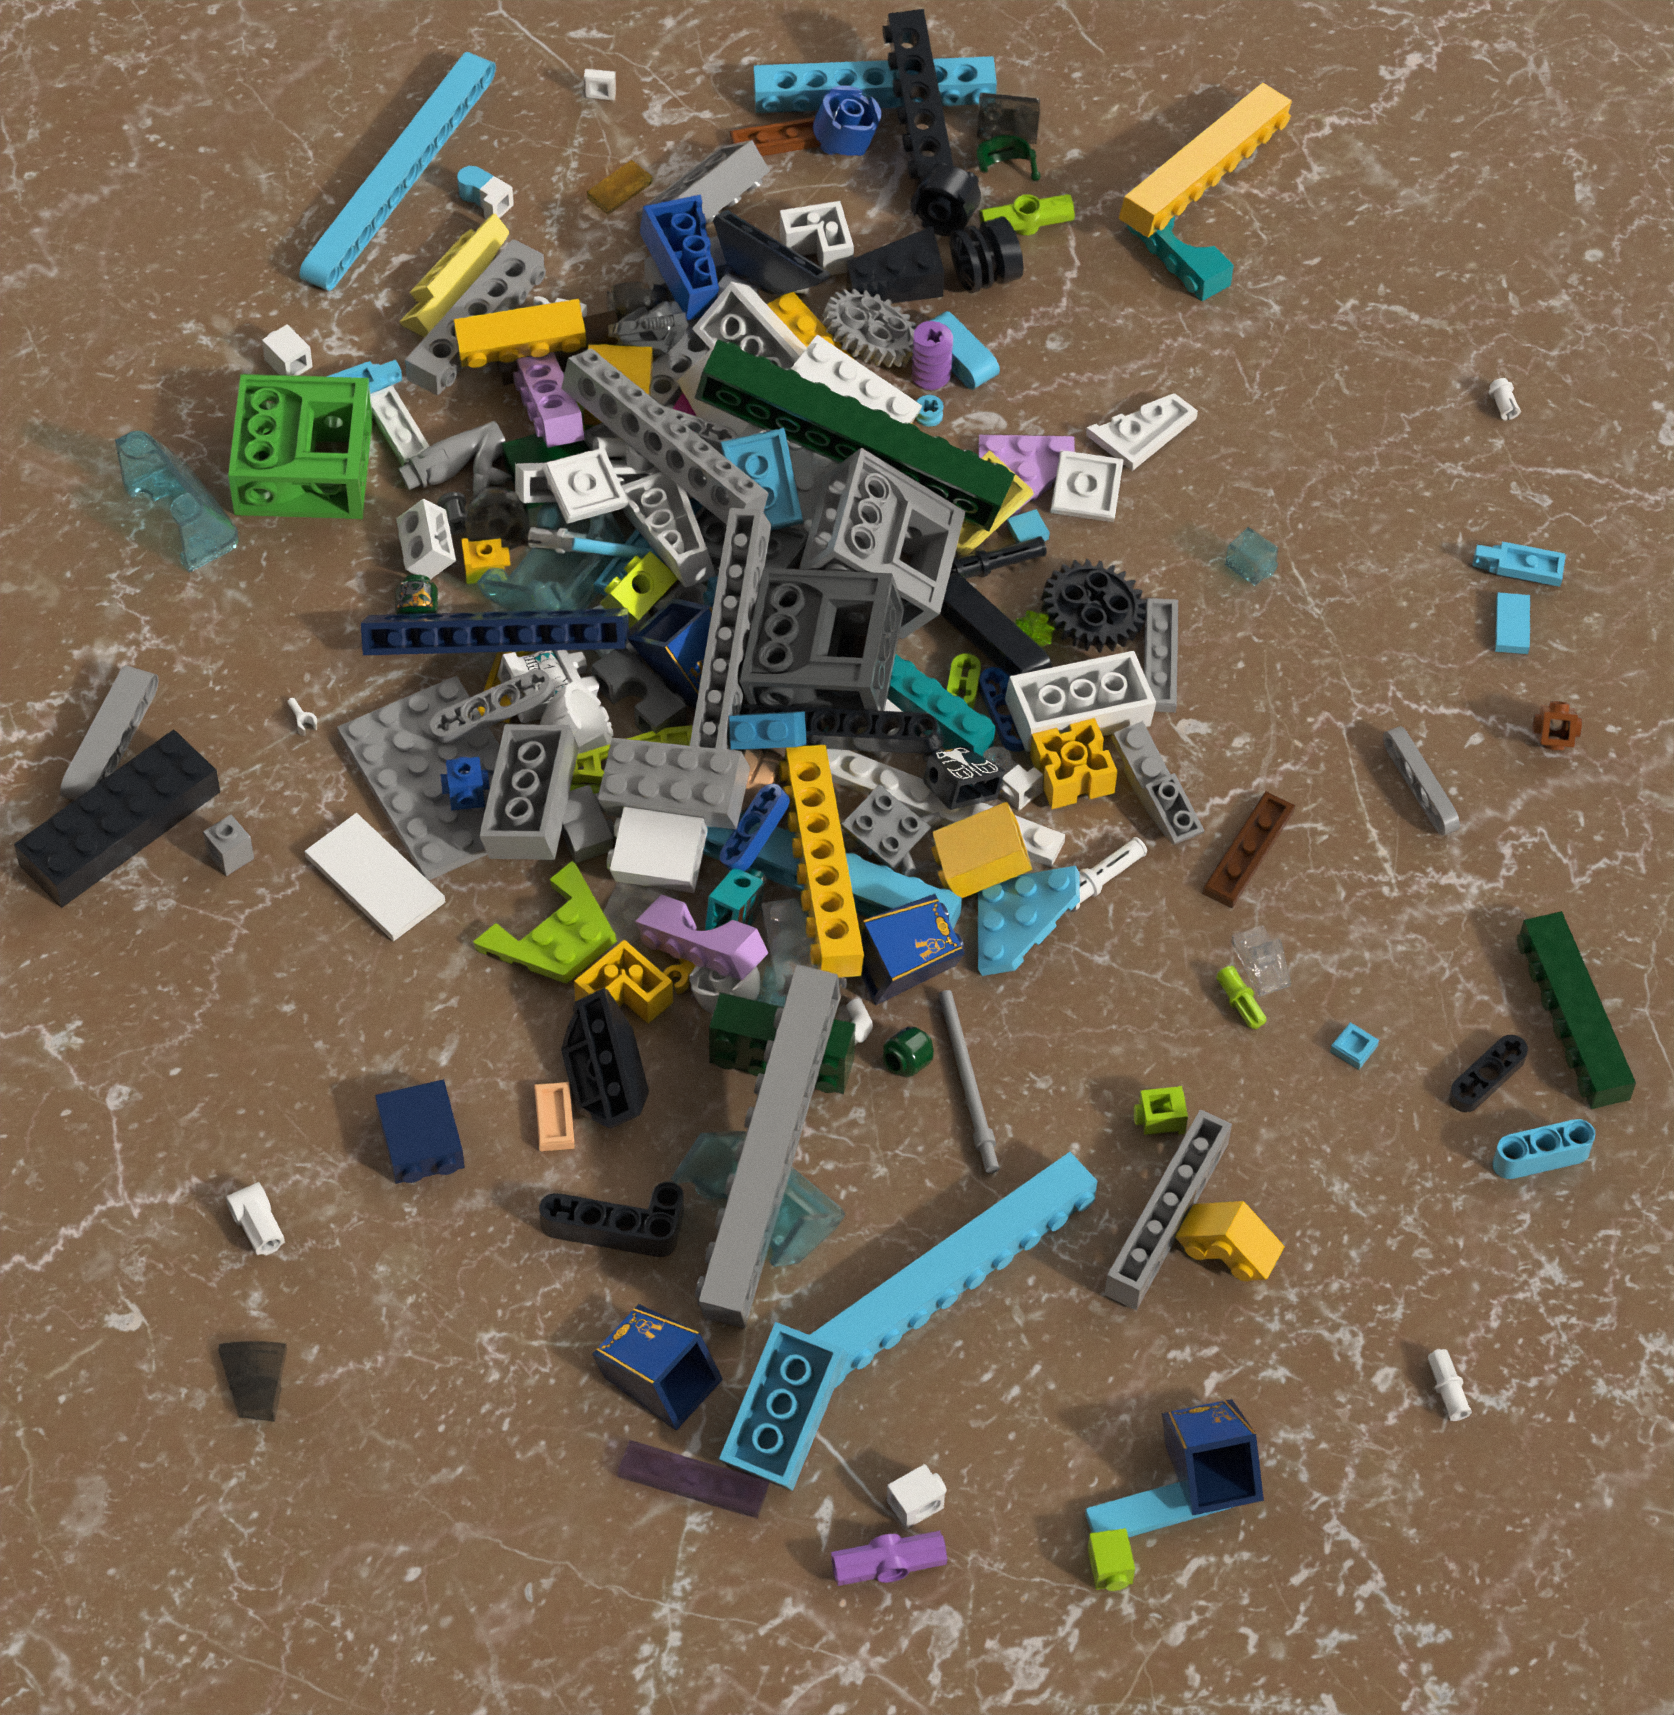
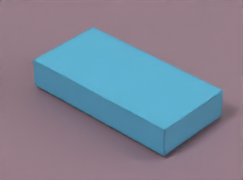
(1512, 623)

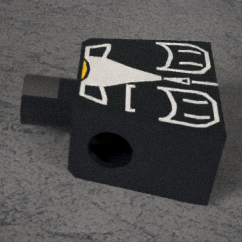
(962, 777)

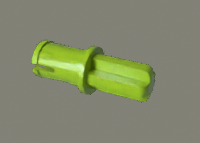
(1241, 997)

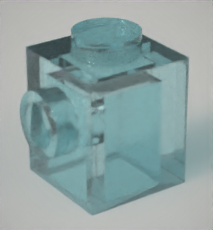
(1252, 556)

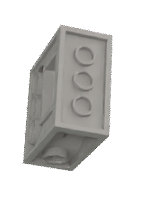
(873, 514)

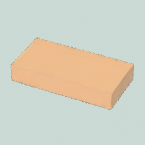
(554, 1116)

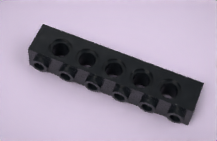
(912, 29)

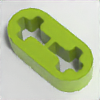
(970, 683)

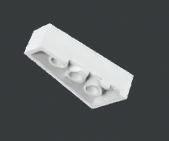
(668, 524)

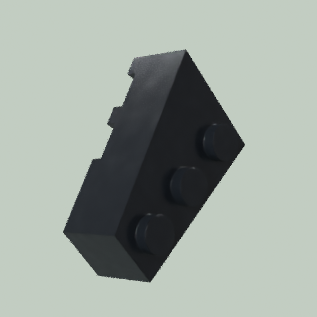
(900, 270)

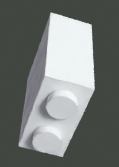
(657, 849)

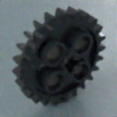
(1093, 605)

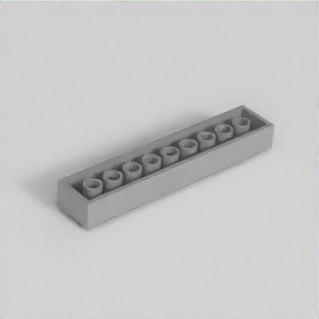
(769, 1147)

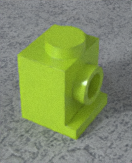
(1161, 1110)

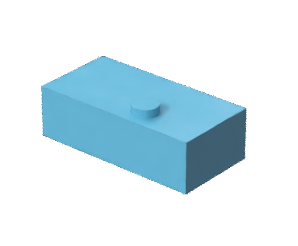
(783, 1406)

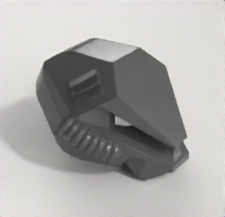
(657, 329)

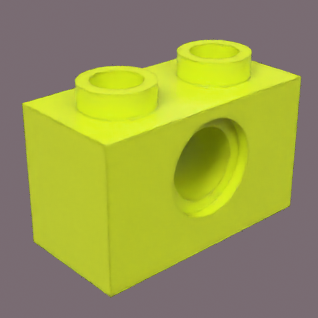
(651, 578)

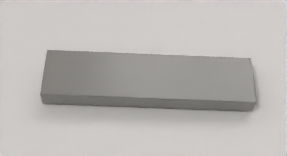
(1161, 651)

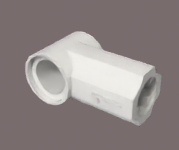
(253, 1211)

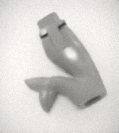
(450, 455)

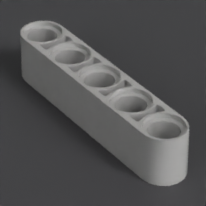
(110, 731)

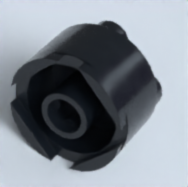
(946, 198)

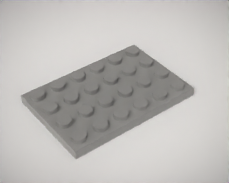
(404, 768)

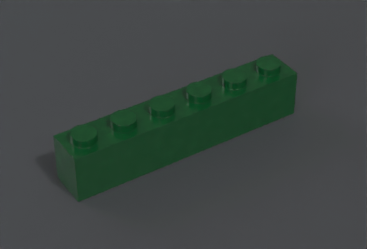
(1576, 1010)

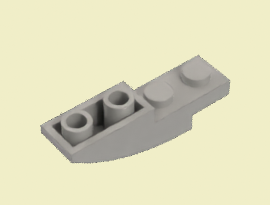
(1154, 786)

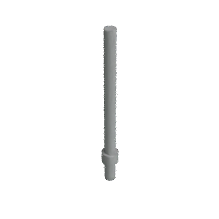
(983, 1136)

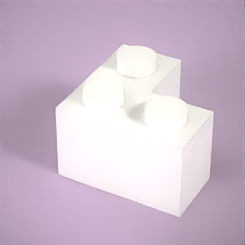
(819, 231)

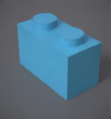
(767, 730)

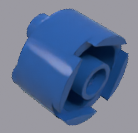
(846, 121)

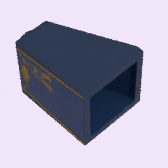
(675, 645)
(907, 947)
(659, 1364)
(1214, 1456)

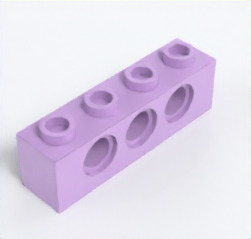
(550, 407)

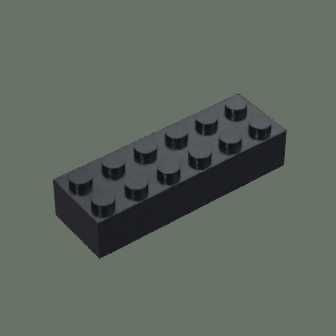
(117, 818)

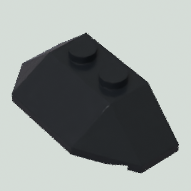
(764, 258)
(604, 1062)

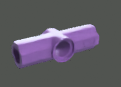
(889, 1558)

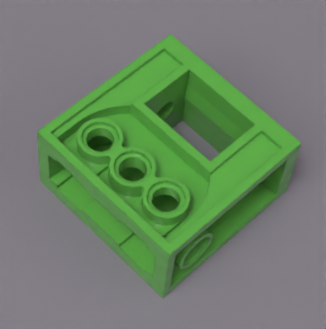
(294, 475)

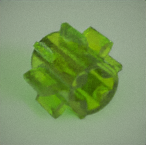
(1036, 627)

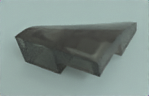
(254, 1376)

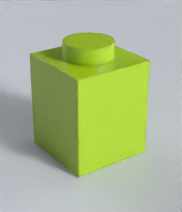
(1111, 1559)

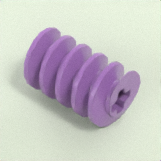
(932, 355)

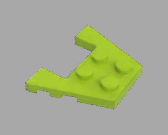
(562, 942)

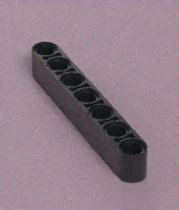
(873, 738)

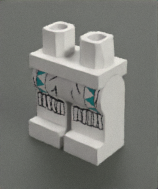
(560, 667)

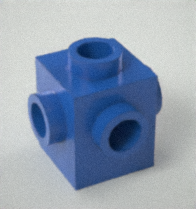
(465, 783)

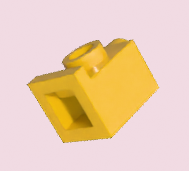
(483, 555)

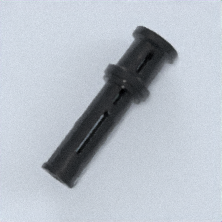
(983, 562)

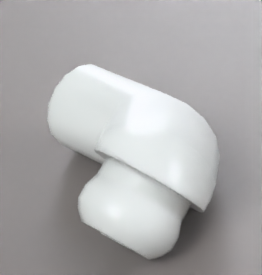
(861, 1018)

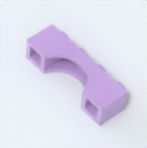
(729, 949)

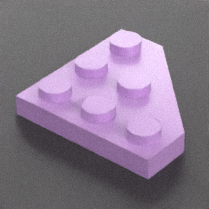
(1029, 457)

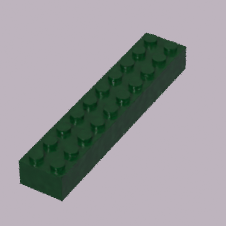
(841, 425)

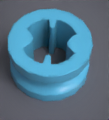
(930, 418)

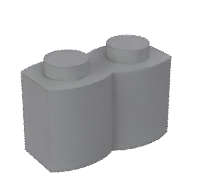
(585, 826)

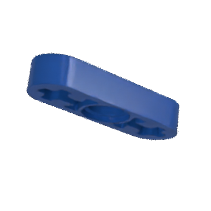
(992, 701)
(771, 802)

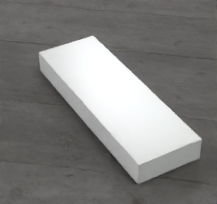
(397, 424)

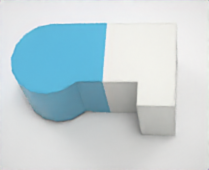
(485, 190)

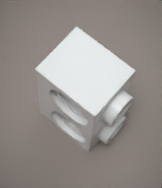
(425, 539)

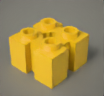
(1073, 763)

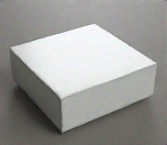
(599, 84)

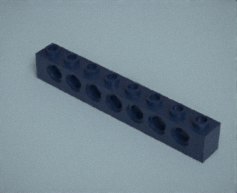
(495, 631)

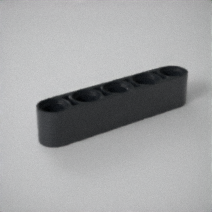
(991, 629)

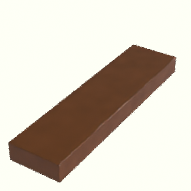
(1248, 849)

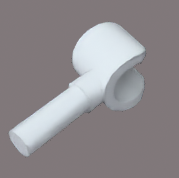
(302, 717)

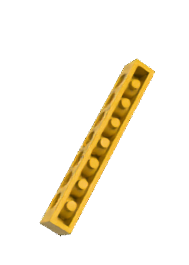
(822, 861)

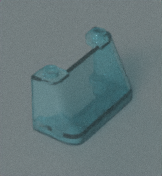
(158, 471)
(554, 579)

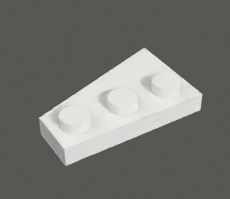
(1144, 431)

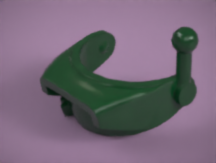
(1017, 149)

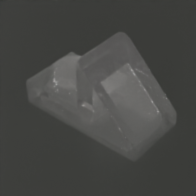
(1262, 960)

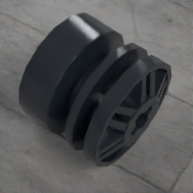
(986, 254)

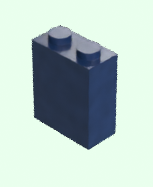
(420, 1132)

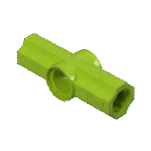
(1030, 212)

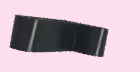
(612, 1217)

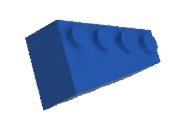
(682, 253)

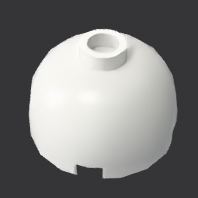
(709, 983)

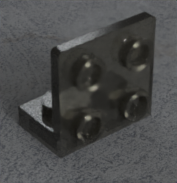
(1008, 116)

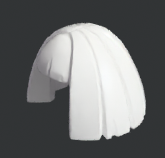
(582, 711)

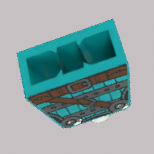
(736, 893)

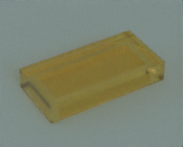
(619, 187)

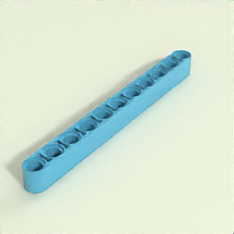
(397, 171)

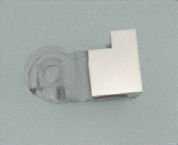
(1017, 784)

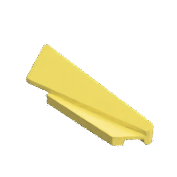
(454, 275)

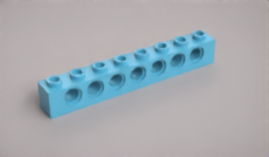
(805, 85)

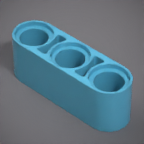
(970, 358)
(1554, 1137)

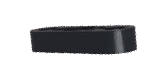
(1485, 1087)

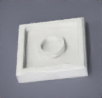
(585, 485)
(1087, 486)

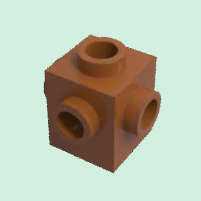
(1558, 737)

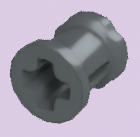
(454, 504)

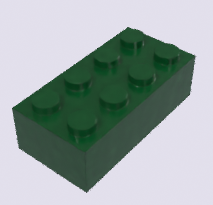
(744, 1027)

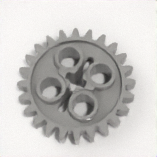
(870, 327)

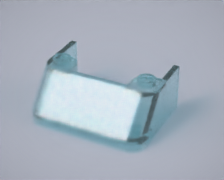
(805, 1211)

